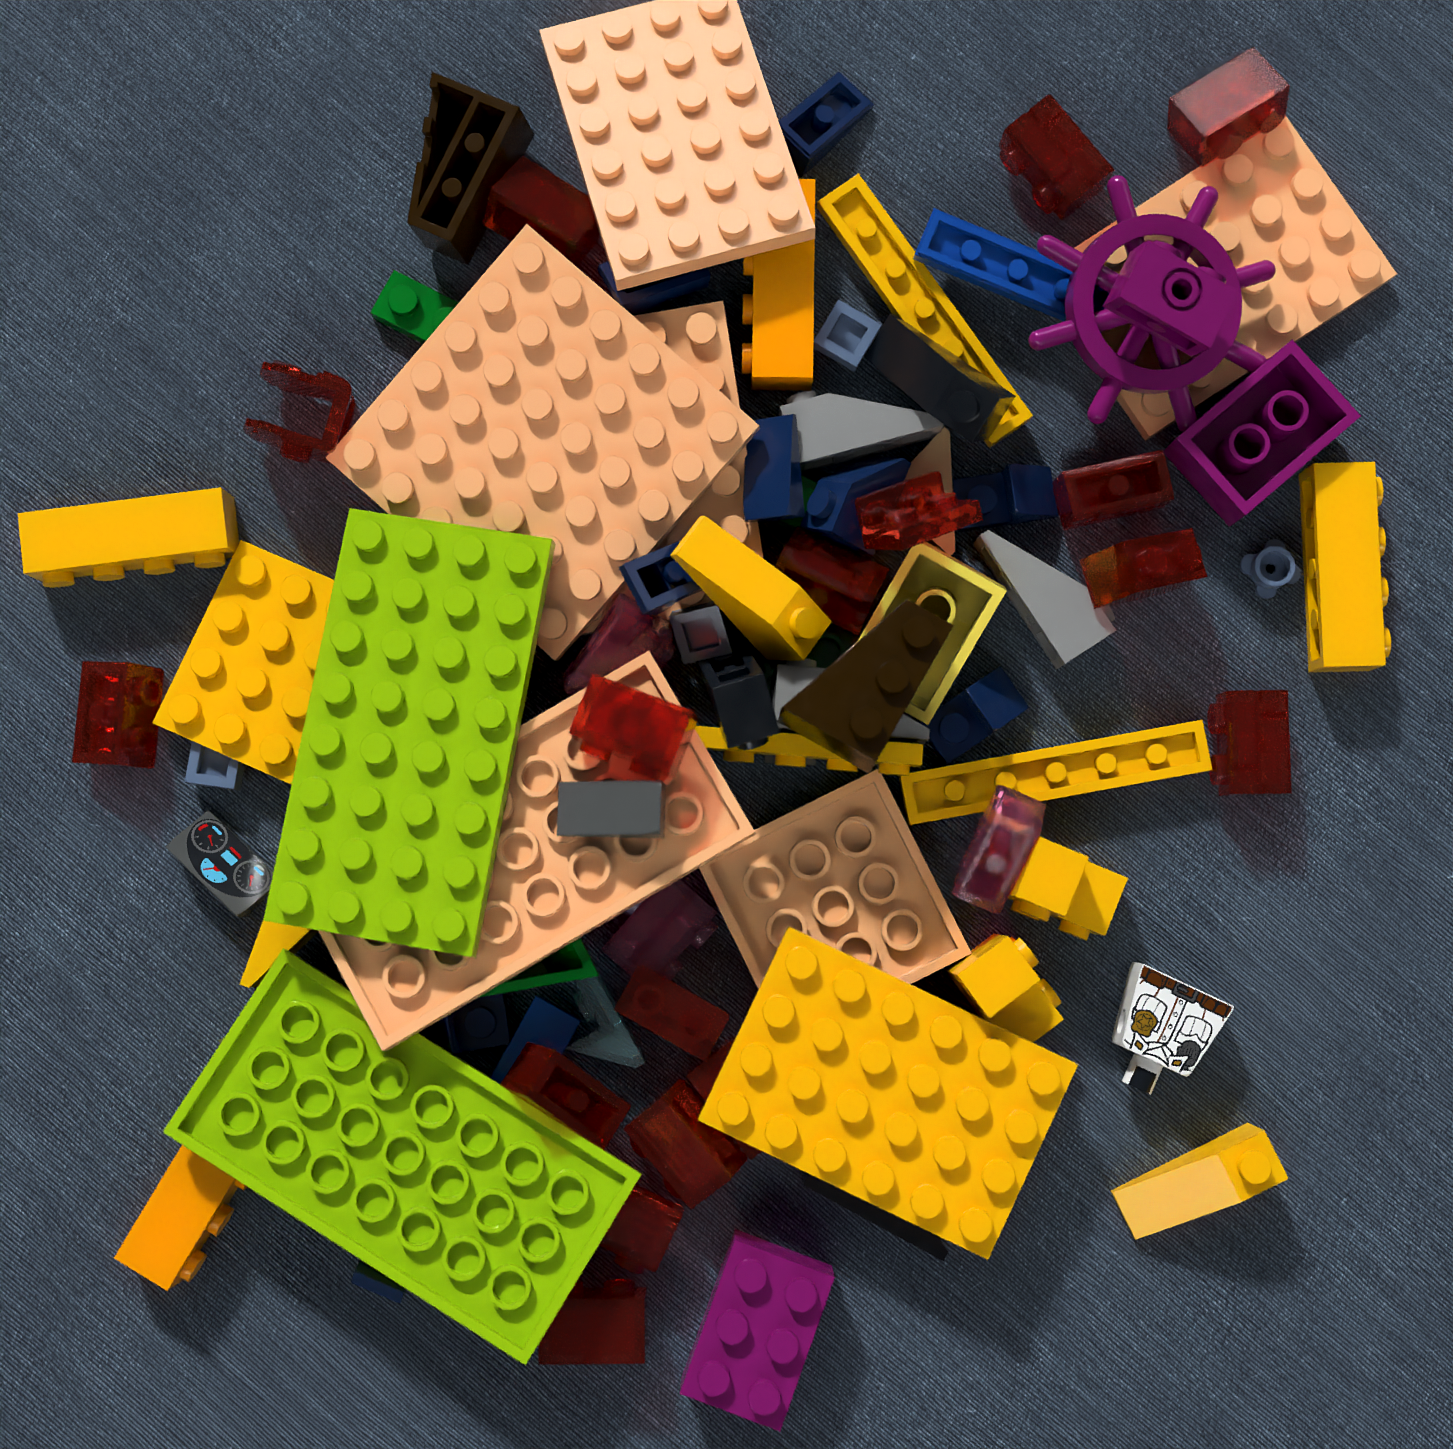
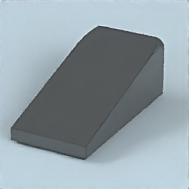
(612, 809)

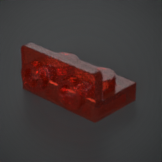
(912, 513)
(117, 714)
(672, 1012)

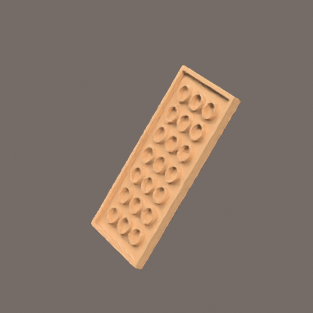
(545, 884)

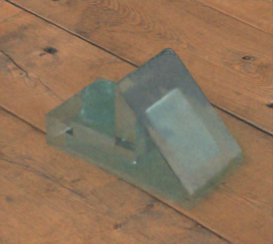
(613, 1038)

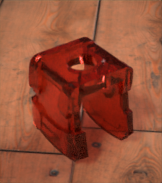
(322, 386)

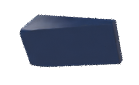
(823, 121)
(773, 472)

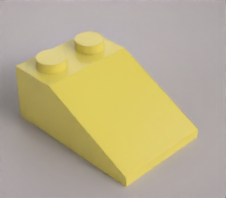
(952, 593)

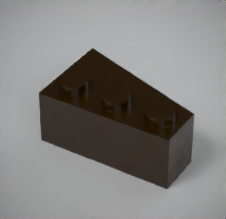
(464, 154)
(869, 687)

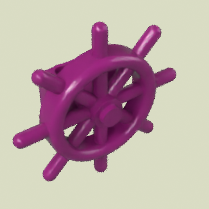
(1157, 296)

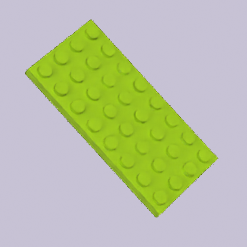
(411, 732)
(403, 1157)

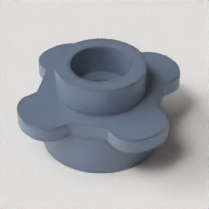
(1283, 562)

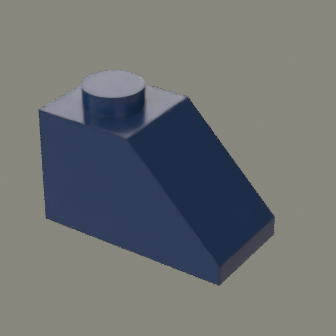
(832, 507)

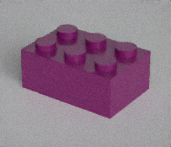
(1261, 433)
(757, 1330)

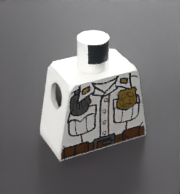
(1164, 1025)

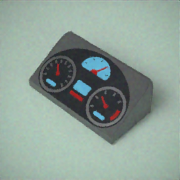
(223, 864)

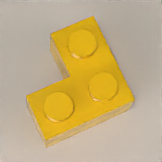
(1067, 888)
(1005, 987)

